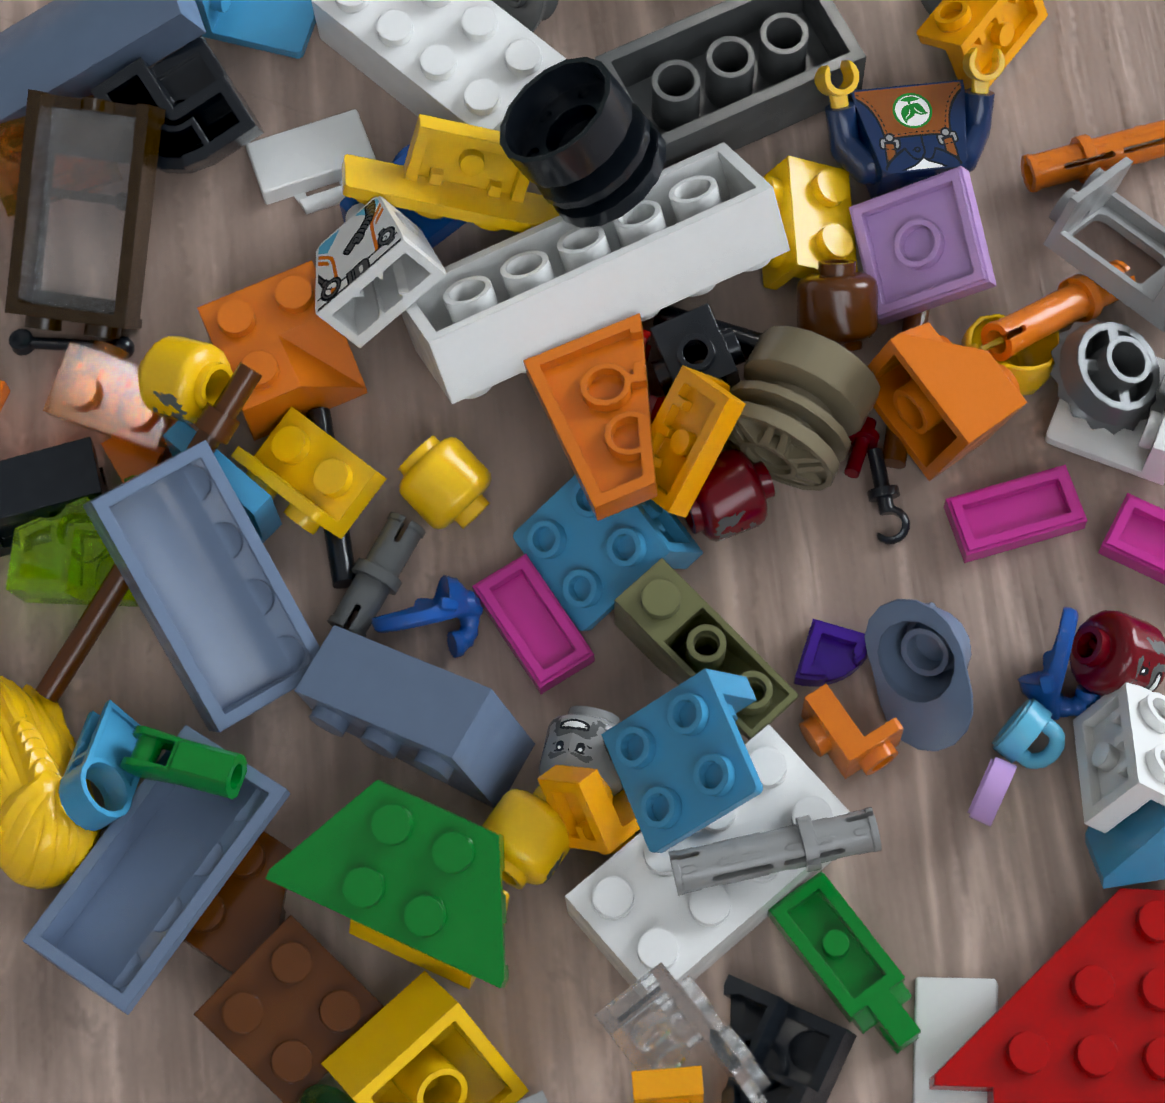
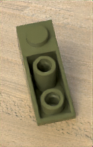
(687, 635)

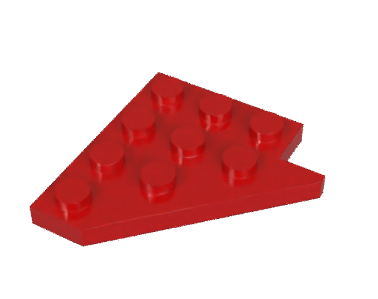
(1083, 1021)

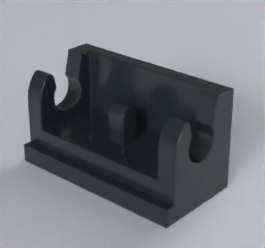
(45, 483)

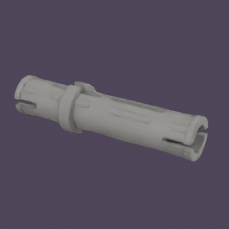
(777, 850)

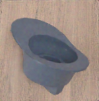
(921, 671)

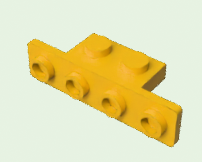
(451, 174)

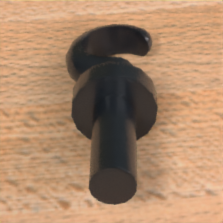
(884, 493)

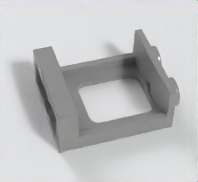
(1101, 203)

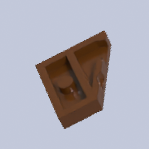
(244, 908)

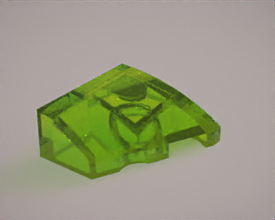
(60, 559)

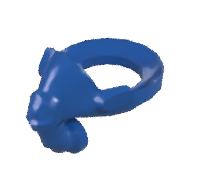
(449, 602)
(1047, 684)

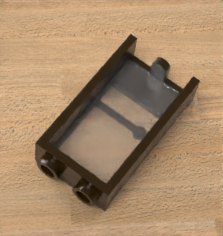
(83, 213)

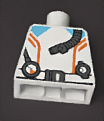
(372, 270)

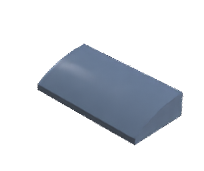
(83, 42)
(206, 585)
(151, 881)

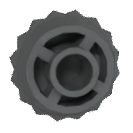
(1106, 374)

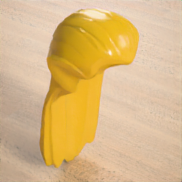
(36, 835)

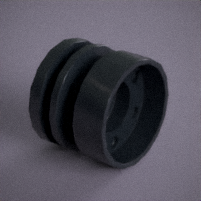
(583, 142)

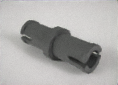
(377, 574)

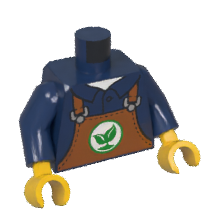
(908, 130)

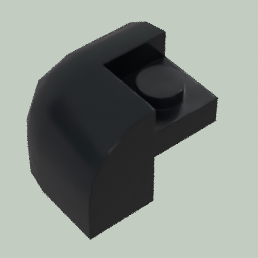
(203, 107)

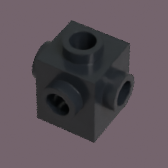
(695, 338)

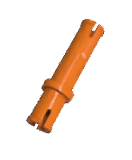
(1049, 167)
(1074, 301)

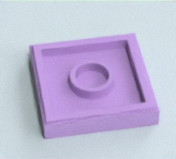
(923, 244)

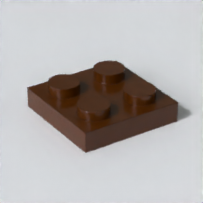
(288, 1010)

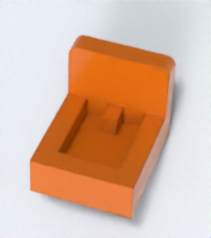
(833, 732)

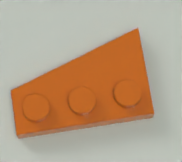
(601, 413)

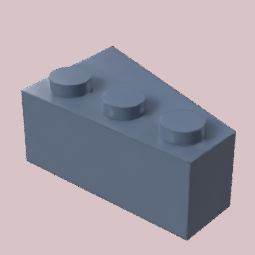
(416, 714)

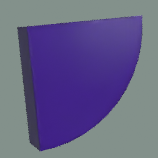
(830, 654)

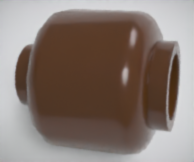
(838, 303)

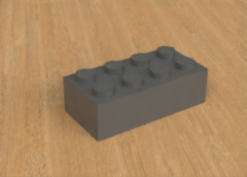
(735, 71)

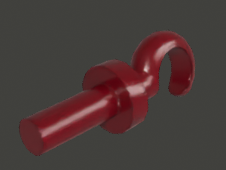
(862, 442)

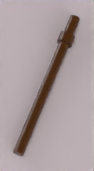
(216, 426)

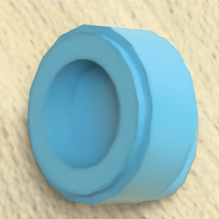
(1023, 729)

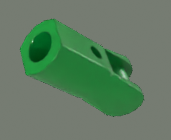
(188, 765)

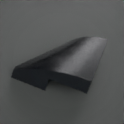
(790, 1045)

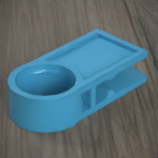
(98, 758)

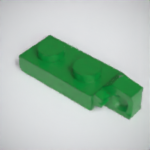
(846, 960)

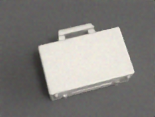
(308, 160)
(948, 1015)

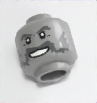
(578, 742)

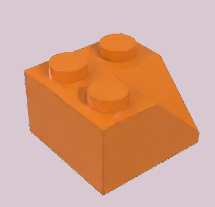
(283, 339)
(941, 396)

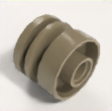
(801, 406)

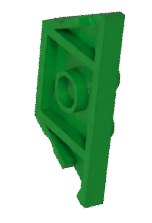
(409, 876)

